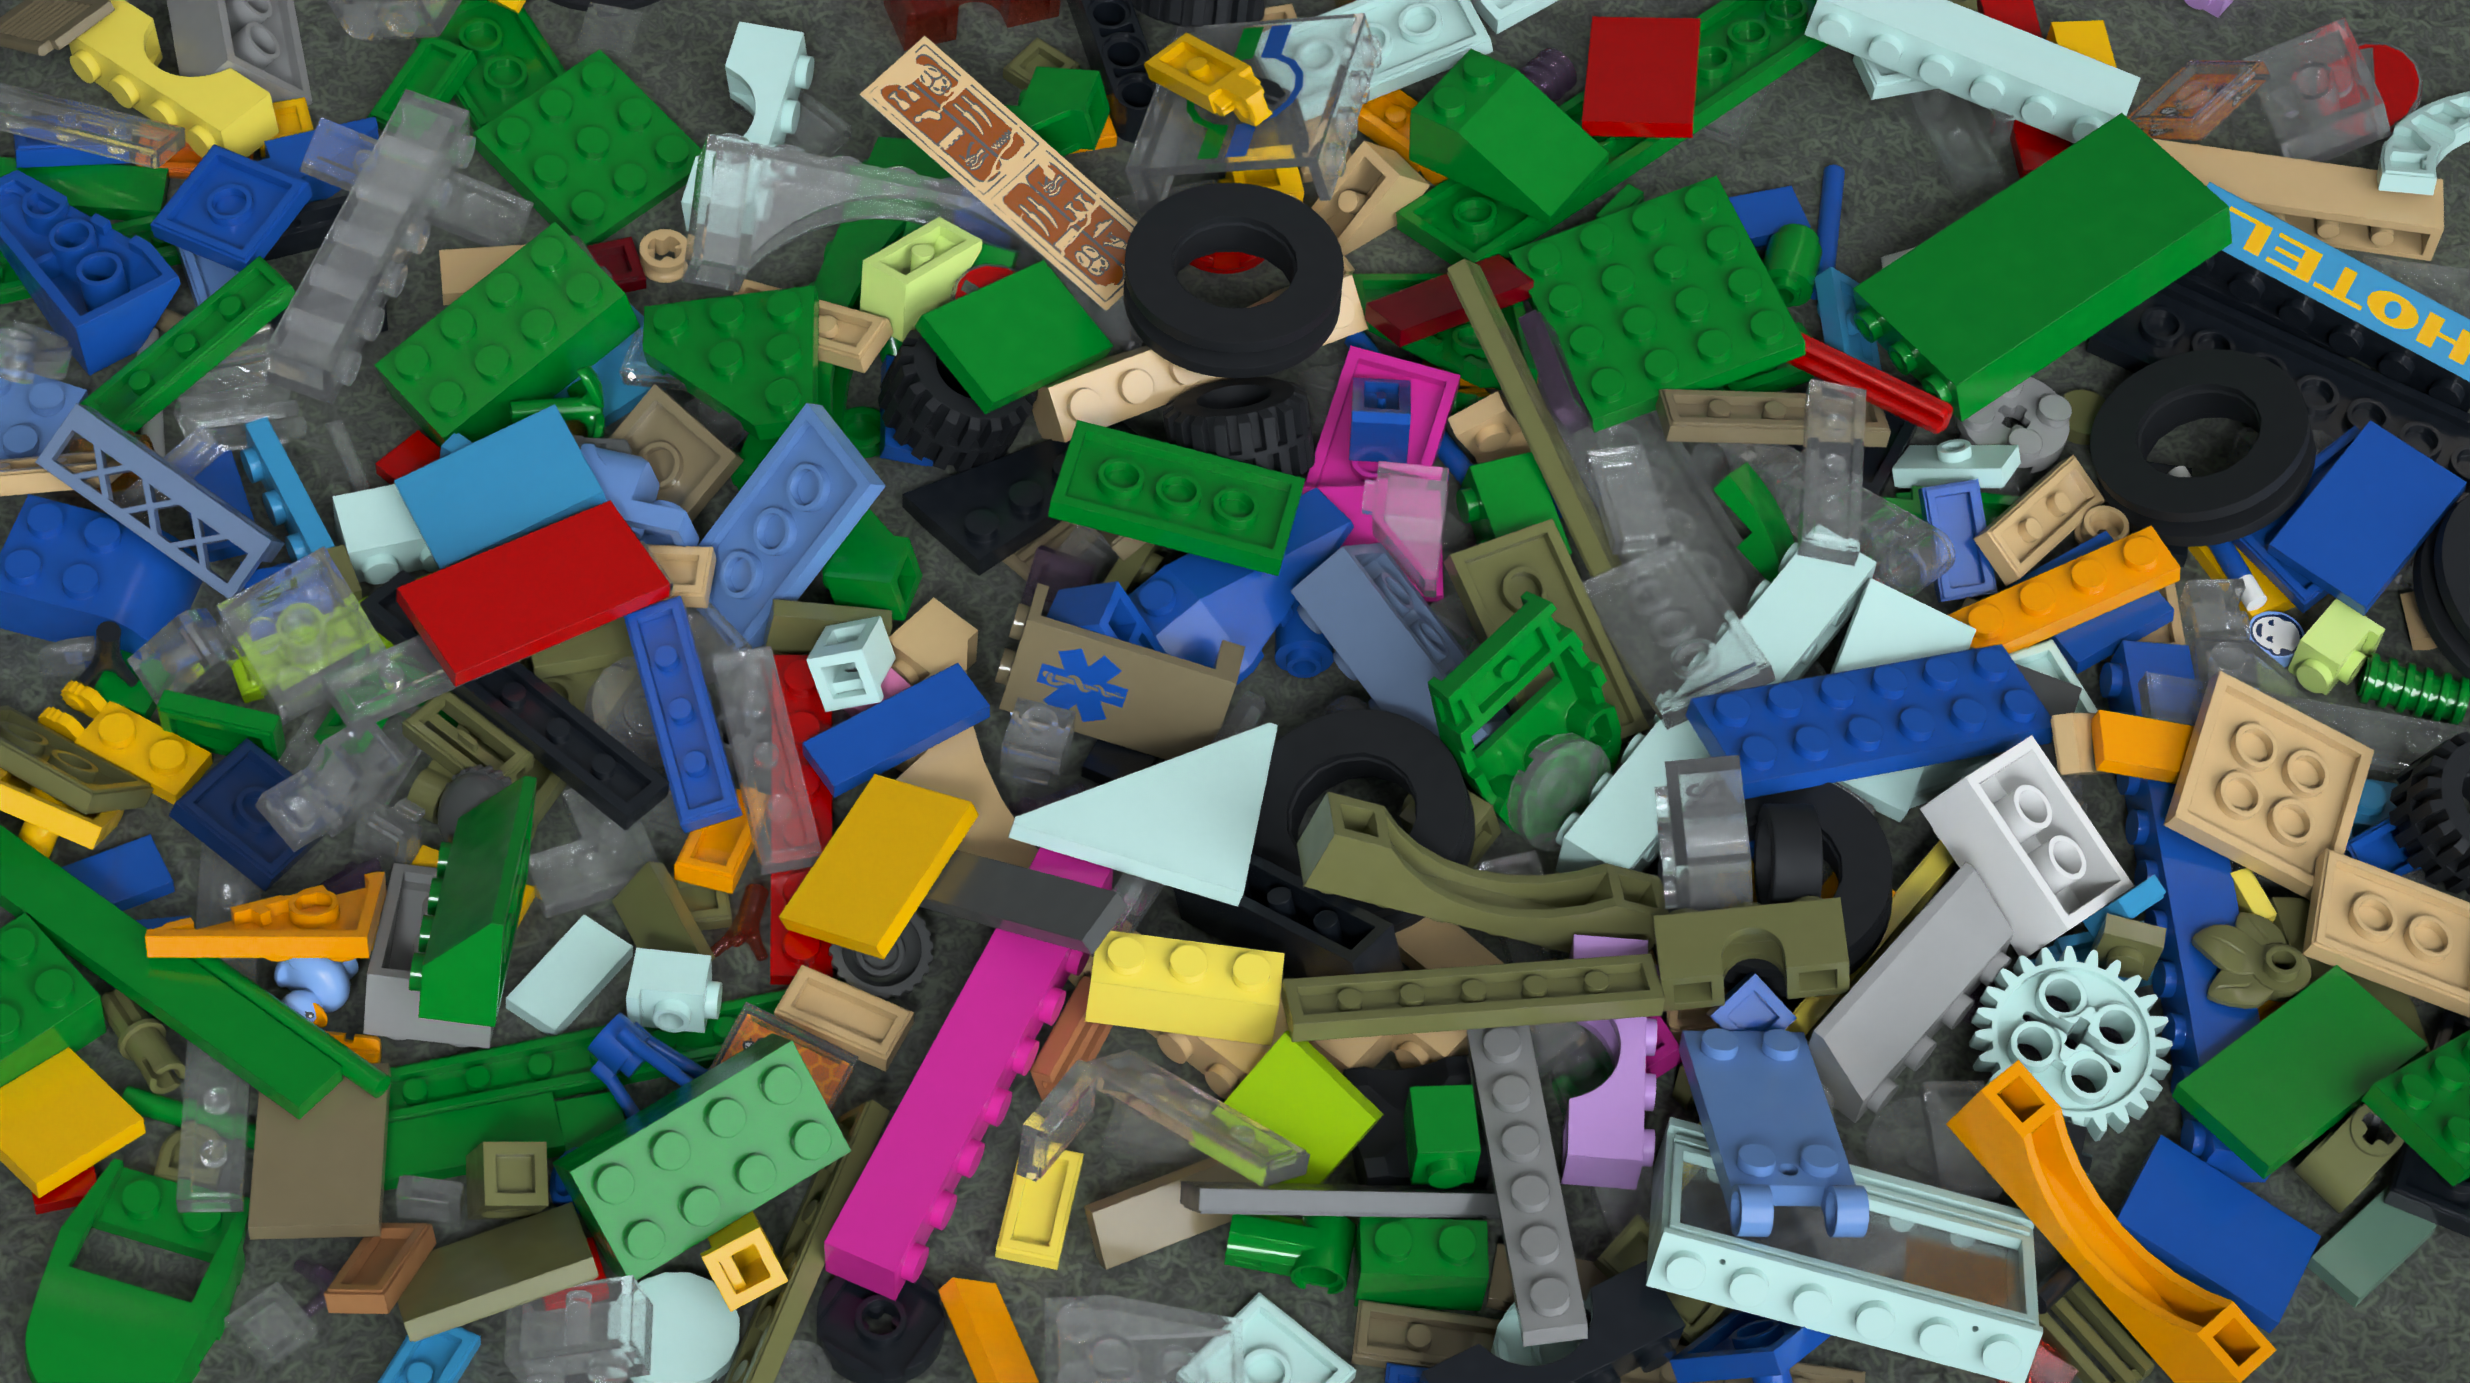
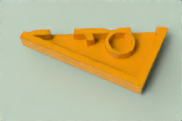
(283, 927)

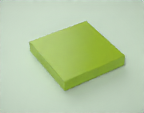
(1306, 1103)

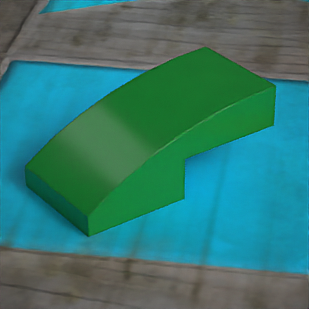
(1759, 511)

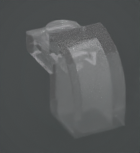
(340, 779)

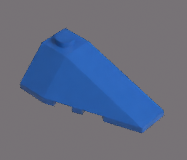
(1206, 601)

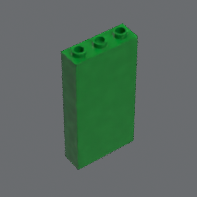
(2041, 266)

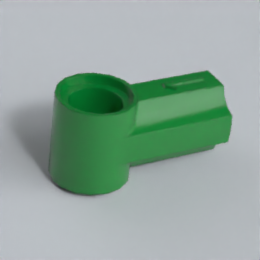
(1306, 1249)

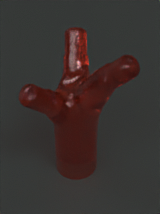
(746, 924)

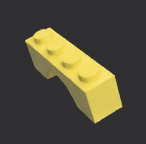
(214, 108)

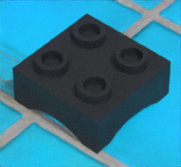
(1382, 1152)

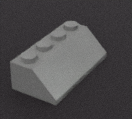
(245, 35)
(1910, 995)

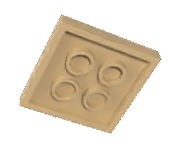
(2267, 784)

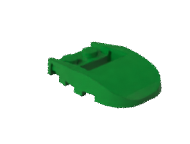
(1497, 674)
(118, 1332)

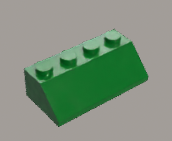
(475, 909)

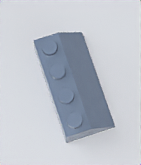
(1383, 632)

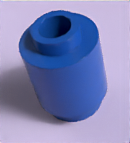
(1301, 649)

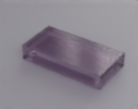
(1554, 371)

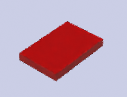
(1641, 77)

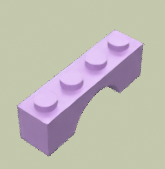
(1605, 1128)

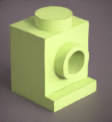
(2334, 648)

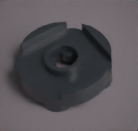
(878, 1358)

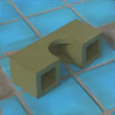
(1798, 937)

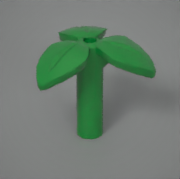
(584, 404)

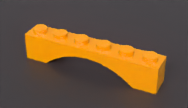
(2027, 1150)

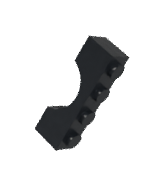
(1626, 1331)

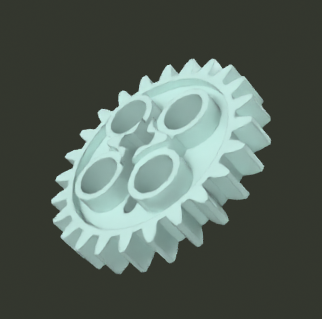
(2094, 1001)

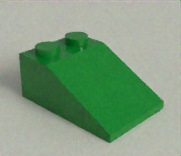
(1503, 138)

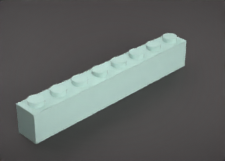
(1792, 626)

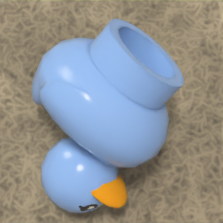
(315, 985)

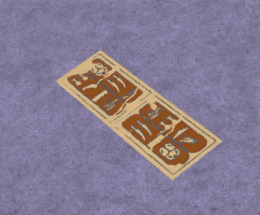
(1007, 168)

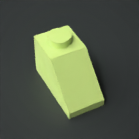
(916, 273)

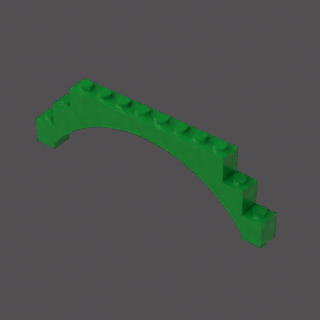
(871, 563)

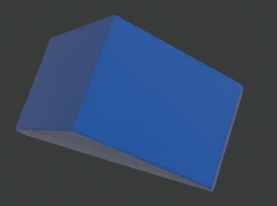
(1380, 420)

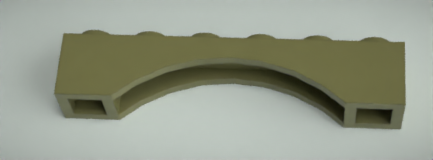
(1365, 856)

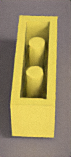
(1185, 987)

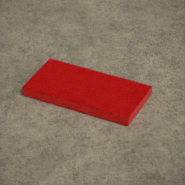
(532, 593)

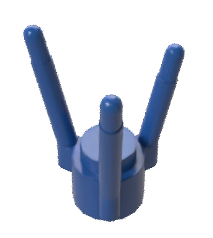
(626, 1048)

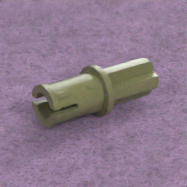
(143, 1042)

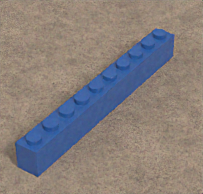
(2196, 897)

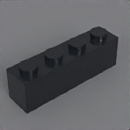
(1312, 928)

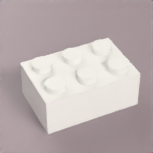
(2028, 845)

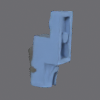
(633, 491)

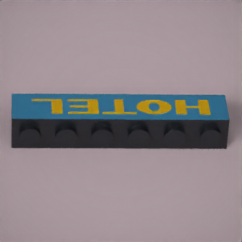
(2342, 302)

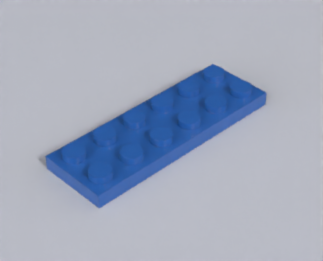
(1872, 720)

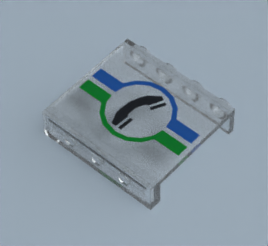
(1313, 83)

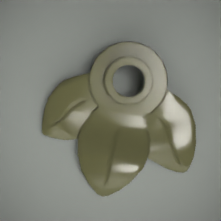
(2252, 963)

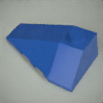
(82, 273)

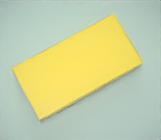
(1040, 1214)

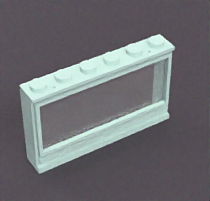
(1927, 1280)

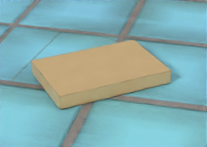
(2390, 931)

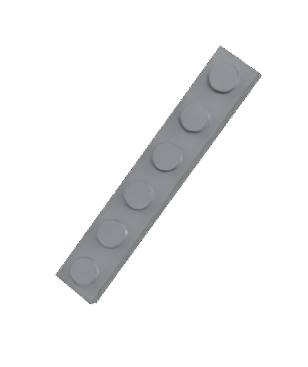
(1527, 1186)

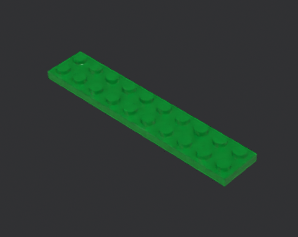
(1739, 54)

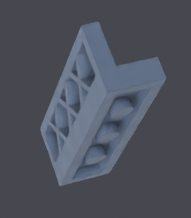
(172, 482)

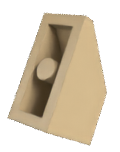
(1369, 195)

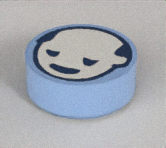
(2276, 635)

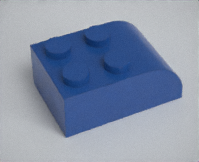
(82, 567)

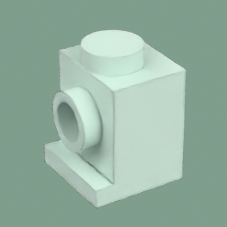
(851, 663)
(672, 991)

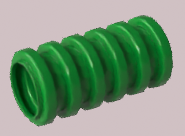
(2413, 689)

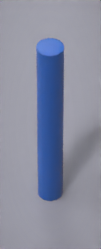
(1829, 217)

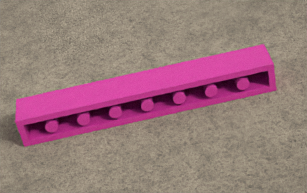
(954, 1100)

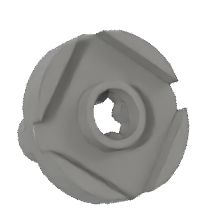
(2041, 413)

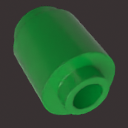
(1793, 262)

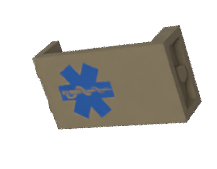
(1117, 686)

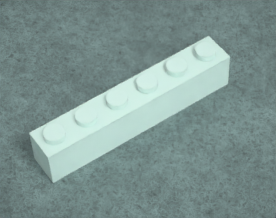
(1979, 61)

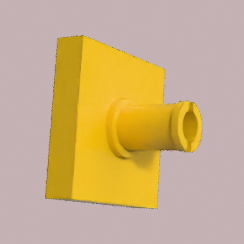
(49, 818)

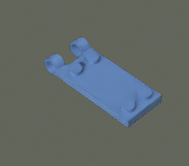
(1770, 1130)

